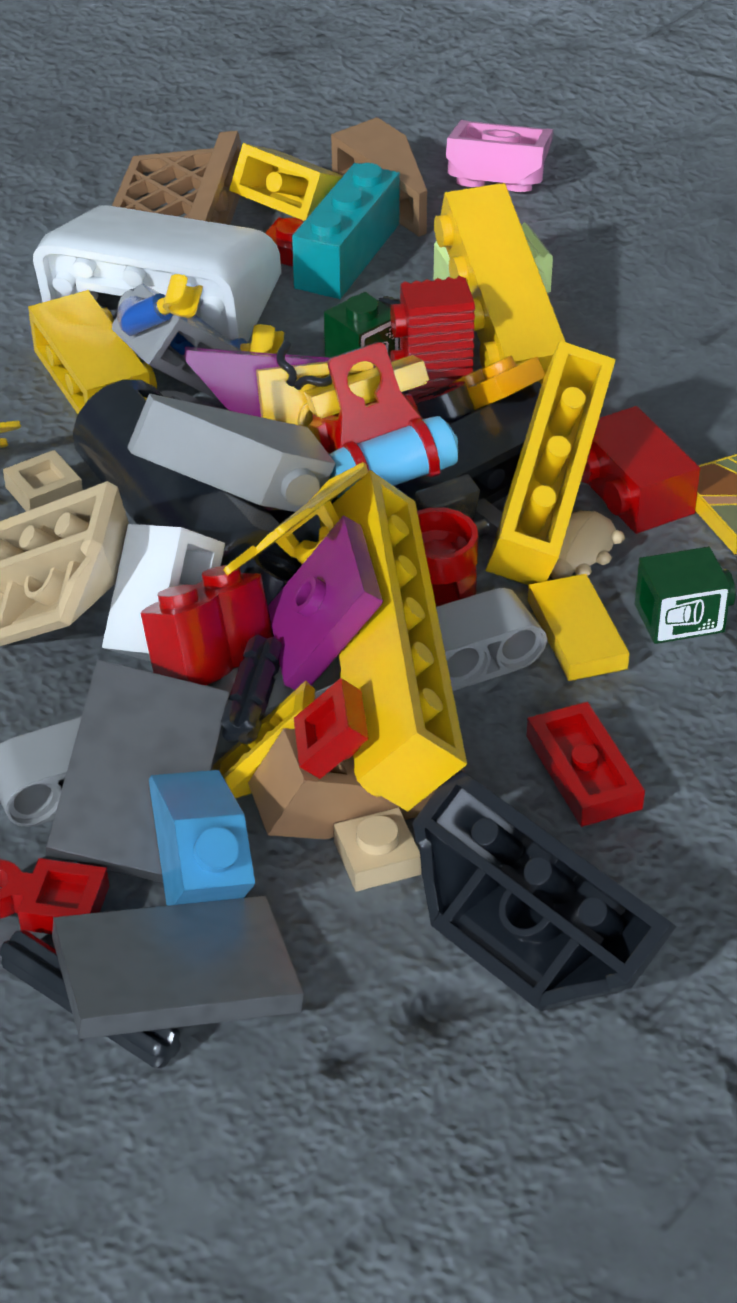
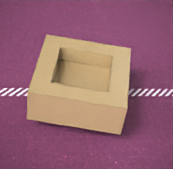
(41, 480)
(377, 849)

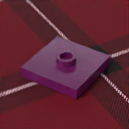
(324, 604)

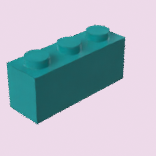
(346, 230)

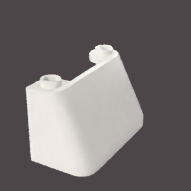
(125, 247)

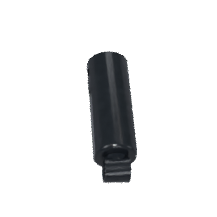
(169, 498)

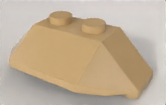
(59, 561)

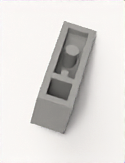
(233, 451)

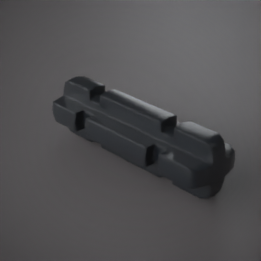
(251, 690)

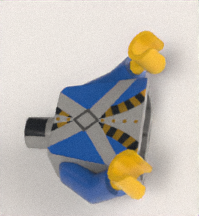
(163, 325)

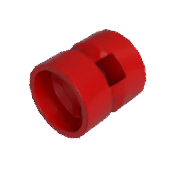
(450, 552)

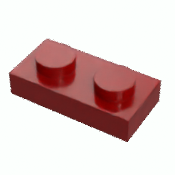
(585, 764)

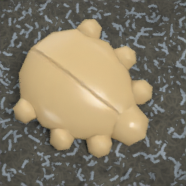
(585, 543)

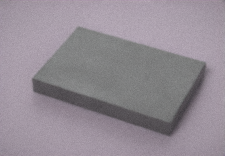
(127, 732)
(175, 966)

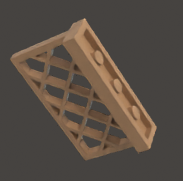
(212, 182)

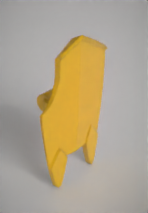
(318, 504)

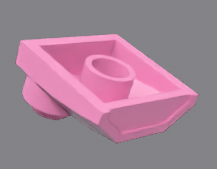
(497, 154)

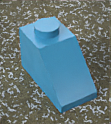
(200, 838)

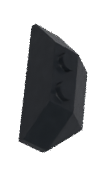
(528, 901)

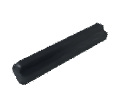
(39, 967)

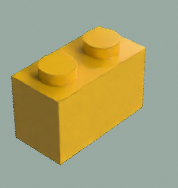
(281, 180)

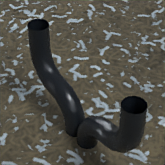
(280, 357)

